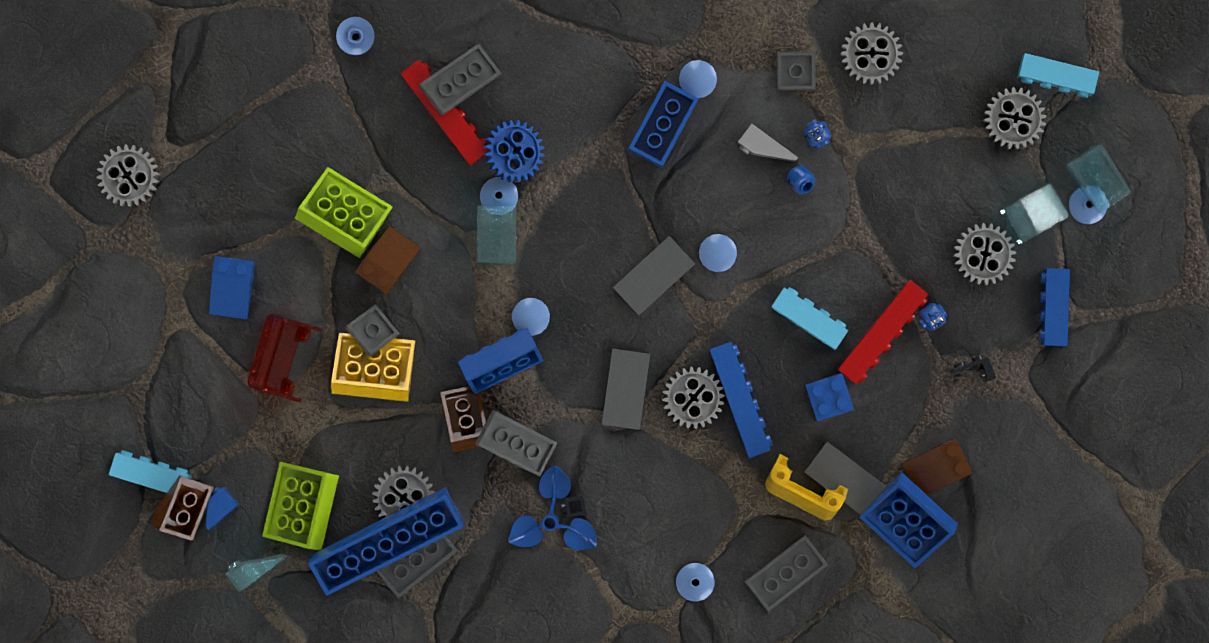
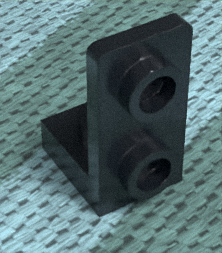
(986, 370)

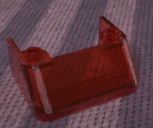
(276, 354)

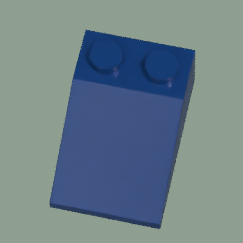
(231, 287)

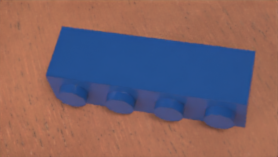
(1055, 307)

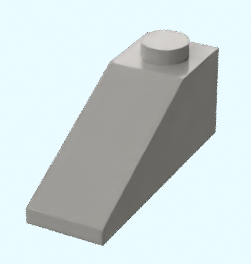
(760, 144)

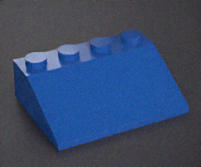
(909, 520)

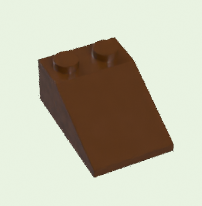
(388, 260)
(463, 417)
(938, 467)
(182, 508)

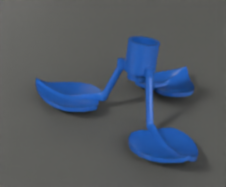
(526, 531)

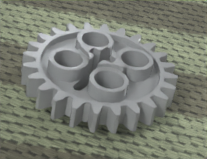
(871, 36)
(1017, 101)
(142, 166)
(1001, 258)
(707, 409)
(414, 482)

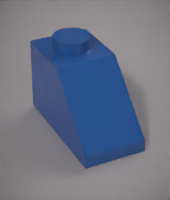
(219, 506)

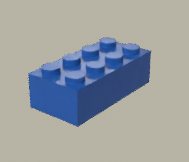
(663, 124)
(500, 360)

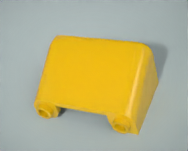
(821, 507)

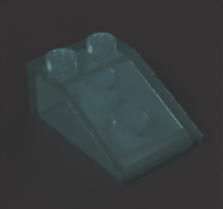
(1098, 177)
(1034, 213)
(496, 233)
(249, 571)

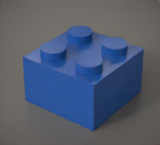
(829, 397)

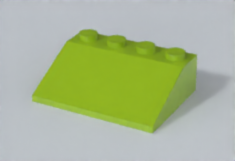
(343, 212)
(300, 506)

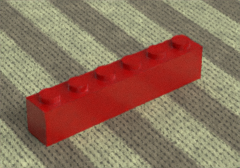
(452, 122)
(882, 332)

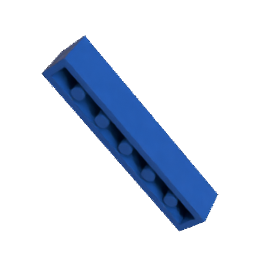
(740, 400)

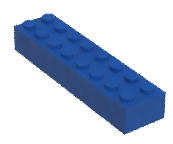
(386, 541)

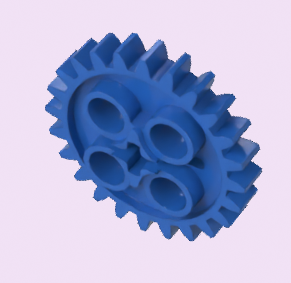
(526, 140)

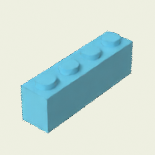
(1058, 75)
(809, 318)
(144, 472)

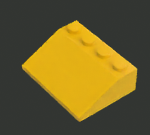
(379, 376)

